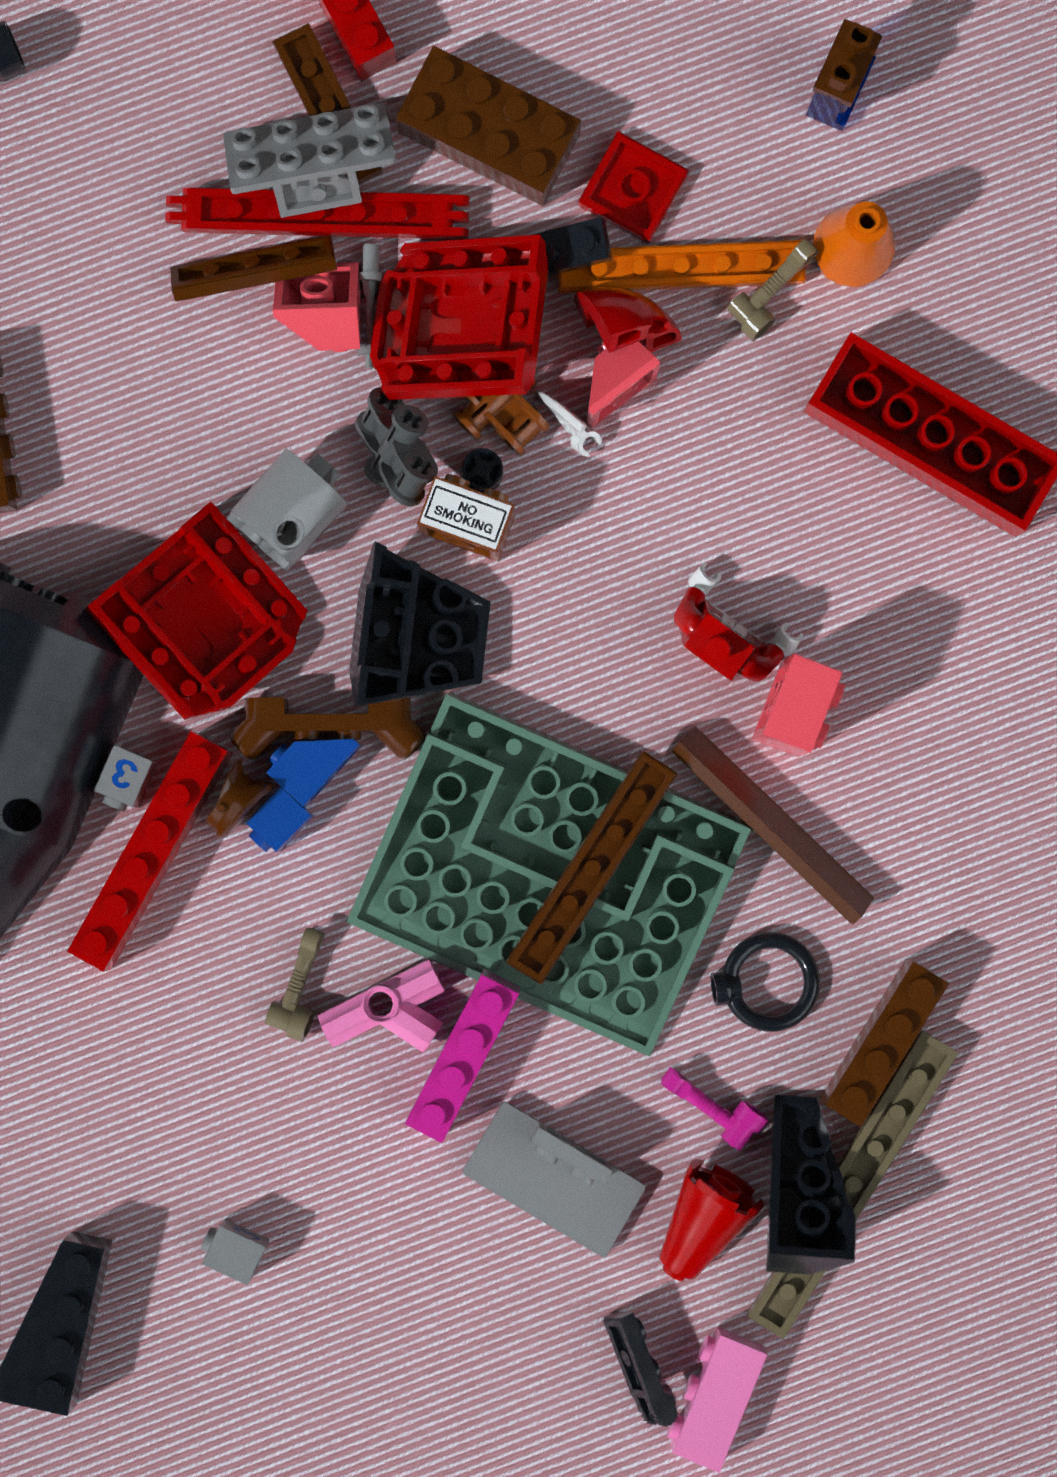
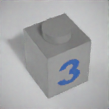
(125, 778)
(233, 1251)

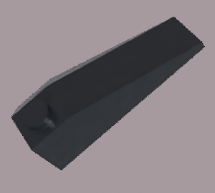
(808, 1207)

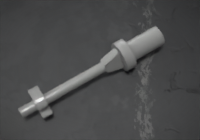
(370, 279)

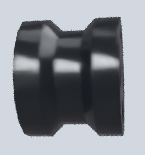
(479, 464)

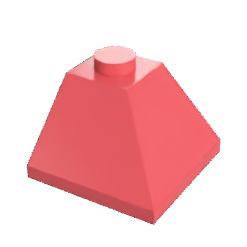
(322, 308)
(619, 378)

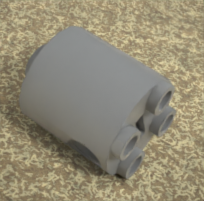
(289, 507)

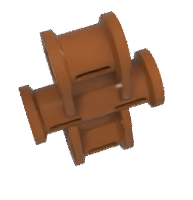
(506, 416)

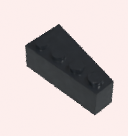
(54, 1338)

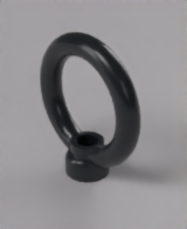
(727, 986)

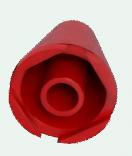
(706, 1219)

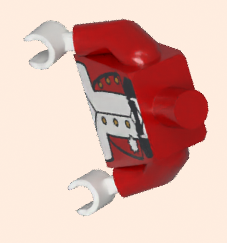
(724, 641)

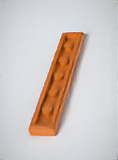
(684, 267)

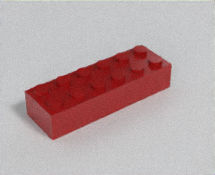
(934, 435)

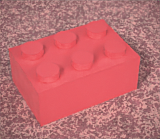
(798, 706)

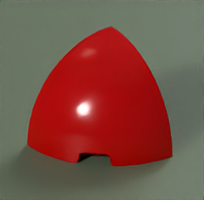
(626, 318)

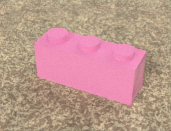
(716, 1398)

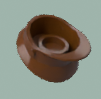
(236, 800)

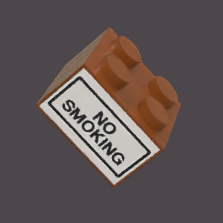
(467, 517)

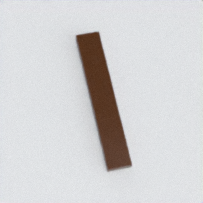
(773, 825)
(591, 867)

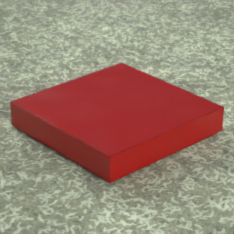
(633, 187)

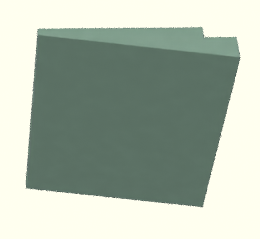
(488, 836)

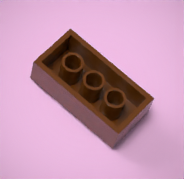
(488, 125)

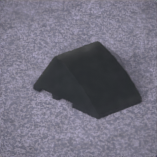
(414, 632)

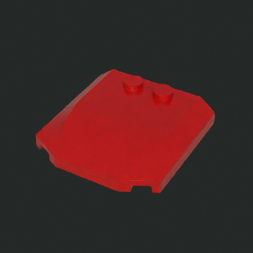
(461, 318)
(202, 616)

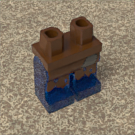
(843, 74)

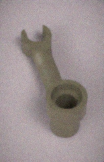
(751, 310)
(289, 1014)

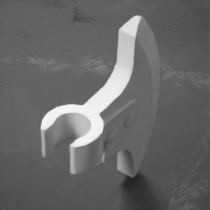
(571, 423)

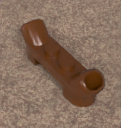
(270, 717)

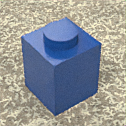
(278, 821)

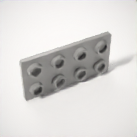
(310, 157)
(554, 1179)

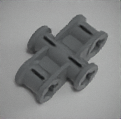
(399, 457)

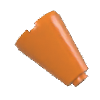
(854, 244)

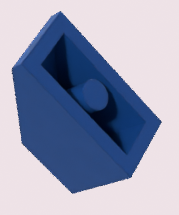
(310, 766)

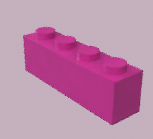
(463, 1055)

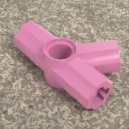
(404, 1020)

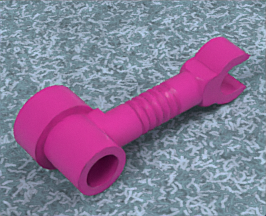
(738, 1124)

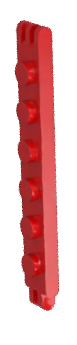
(377, 216)

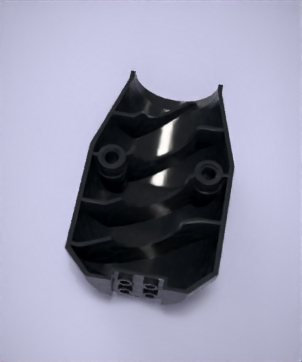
(59, 718)

